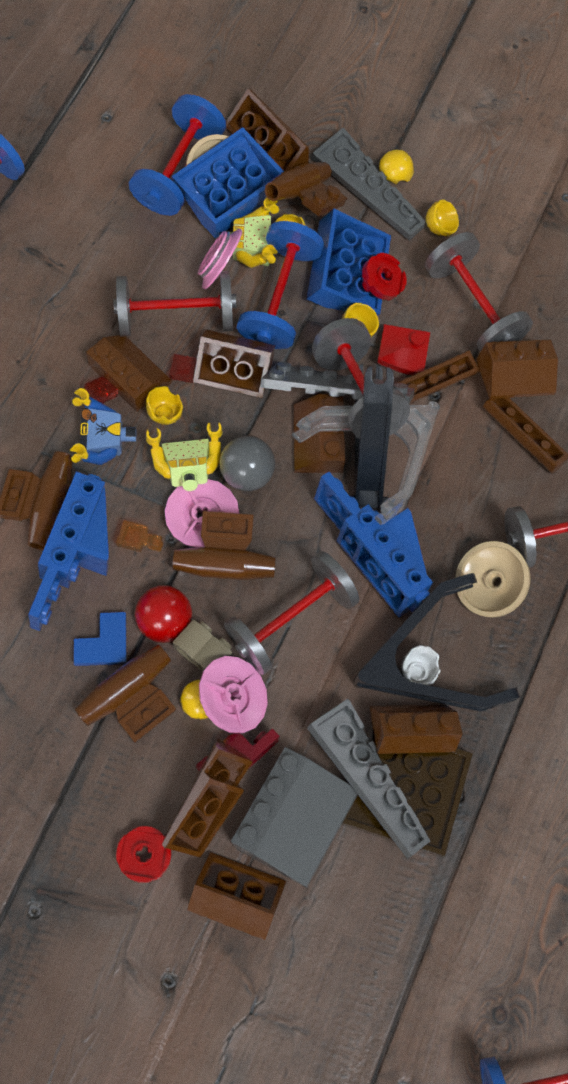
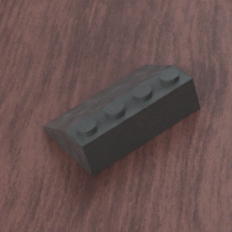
(294, 817)

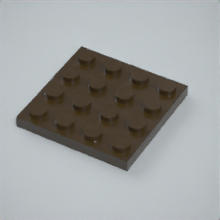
(432, 790)

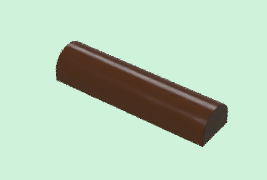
(442, 375)
(527, 433)

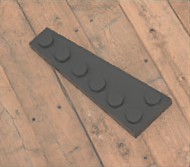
(367, 183)
(285, 377)
(347, 745)

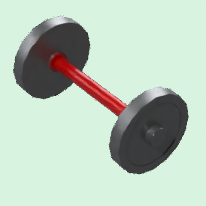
(452, 257)
(124, 306)
(341, 347)
(522, 536)
(333, 580)

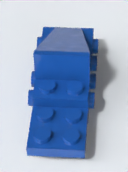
(75, 541)
(379, 549)

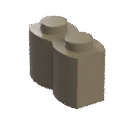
(200, 645)

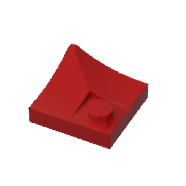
(403, 349)

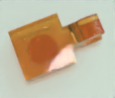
(135, 536)

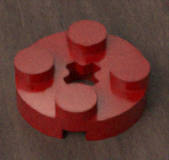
(374, 281)
(130, 864)

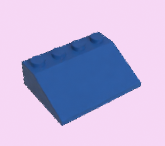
(227, 181)
(338, 272)

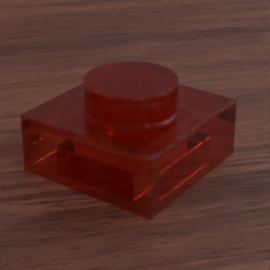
(183, 368)
(101, 389)

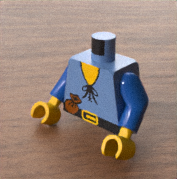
(100, 431)

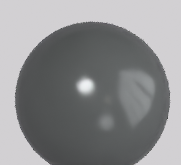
(247, 463)

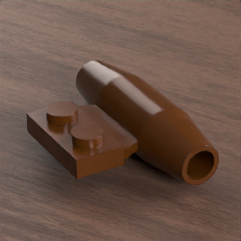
(308, 184)
(37, 498)
(225, 550)
(129, 693)

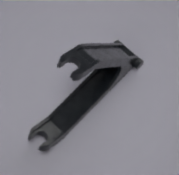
(372, 447)
(384, 676)

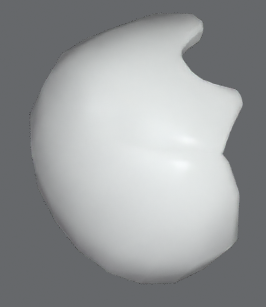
(421, 665)

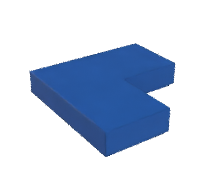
(109, 648)

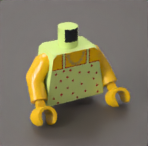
(252, 246)
(186, 461)

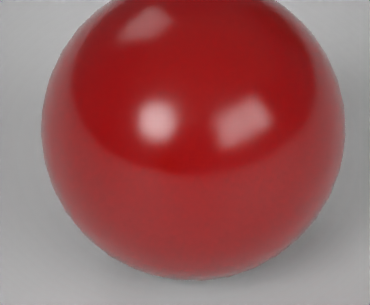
(163, 613)

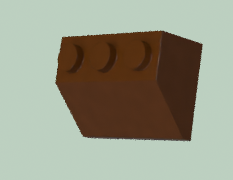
(233, 363)
(518, 368)
(126, 369)
(325, 449)
(415, 728)
(236, 895)

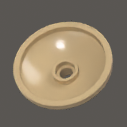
(488, 563)

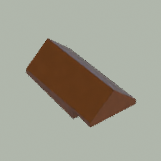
(268, 131)
(208, 801)

